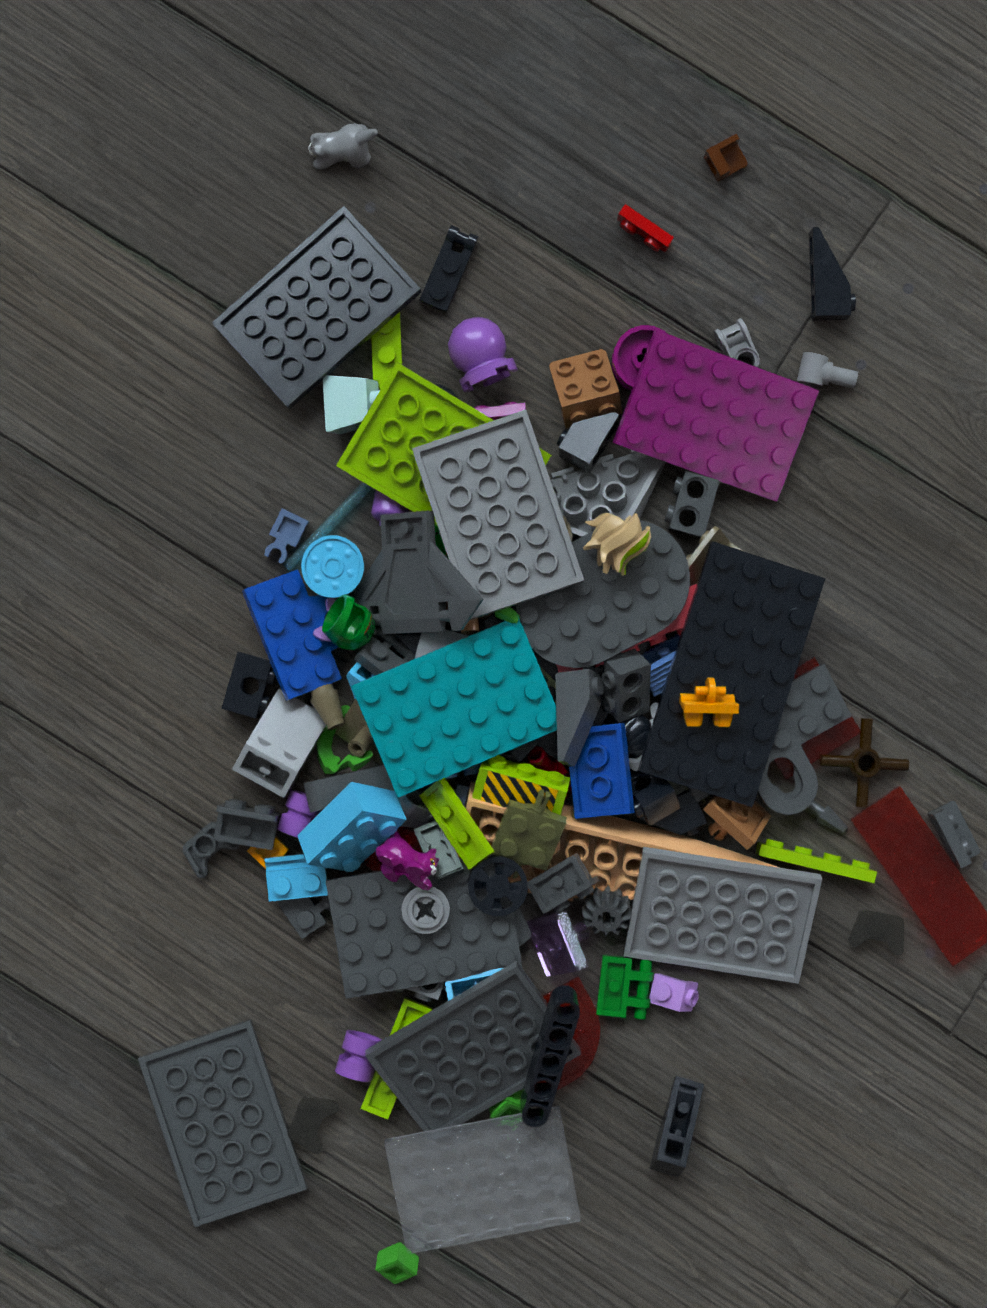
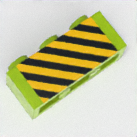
(506, 780)

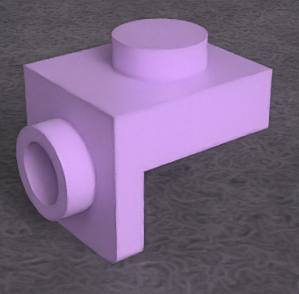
(674, 993)

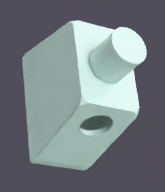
(347, 401)

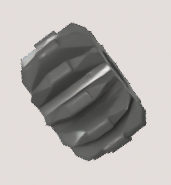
(606, 911)

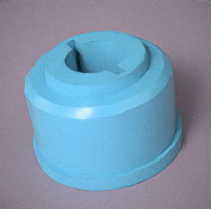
(332, 566)

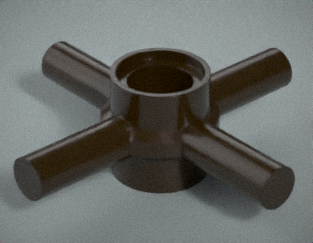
(876, 762)

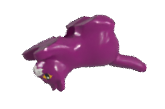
(401, 859)

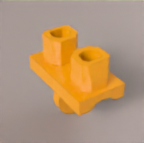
(709, 700)

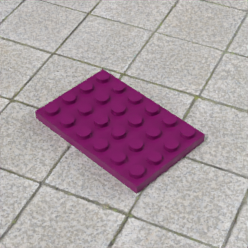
(715, 415)

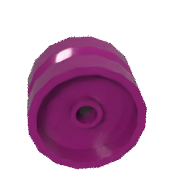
(626, 353)

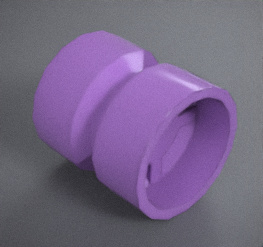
(298, 814)
(353, 1062)

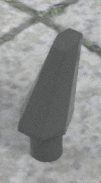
(828, 817)

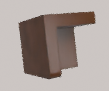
(725, 158)

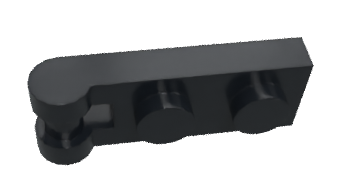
(448, 270)

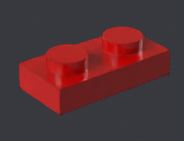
(634, 222)

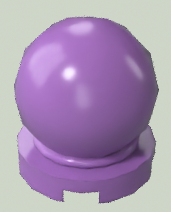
(479, 352)

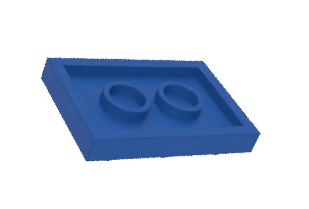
(602, 774)

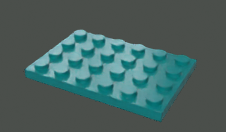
(457, 706)

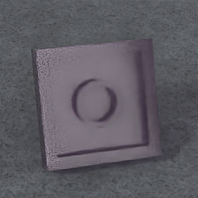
(558, 943)

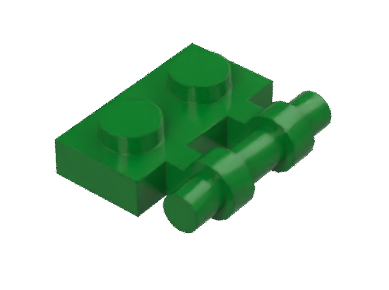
(614, 987)

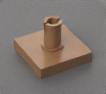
(737, 819)

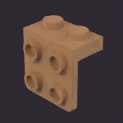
(585, 386)

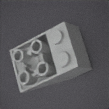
(280, 744)

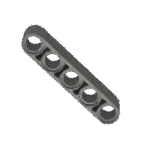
(324, 790)

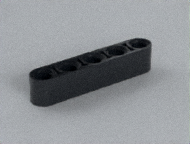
(549, 1044)

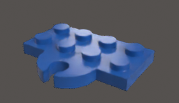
(286, 624)

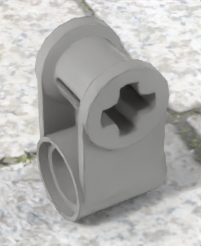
(737, 342)

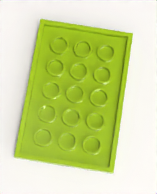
(402, 417)

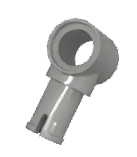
(817, 371)

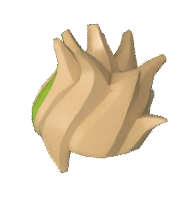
(617, 540)

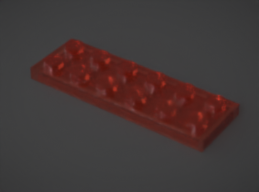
(924, 874)

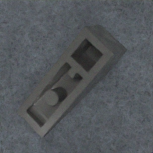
(576, 708)

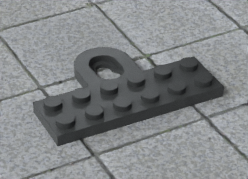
(810, 709)

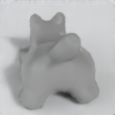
(346, 145)

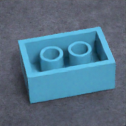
(351, 827)

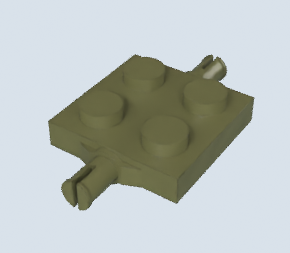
(529, 833)

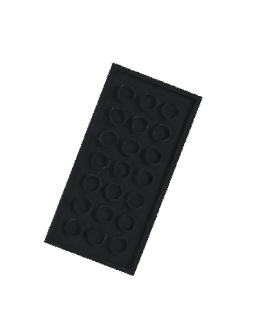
(748, 636)

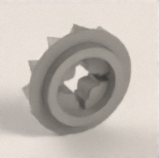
(427, 923)

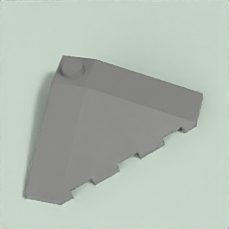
(612, 487)

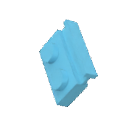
(293, 878)

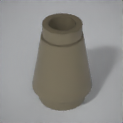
(327, 704)

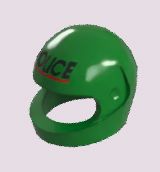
(348, 624)

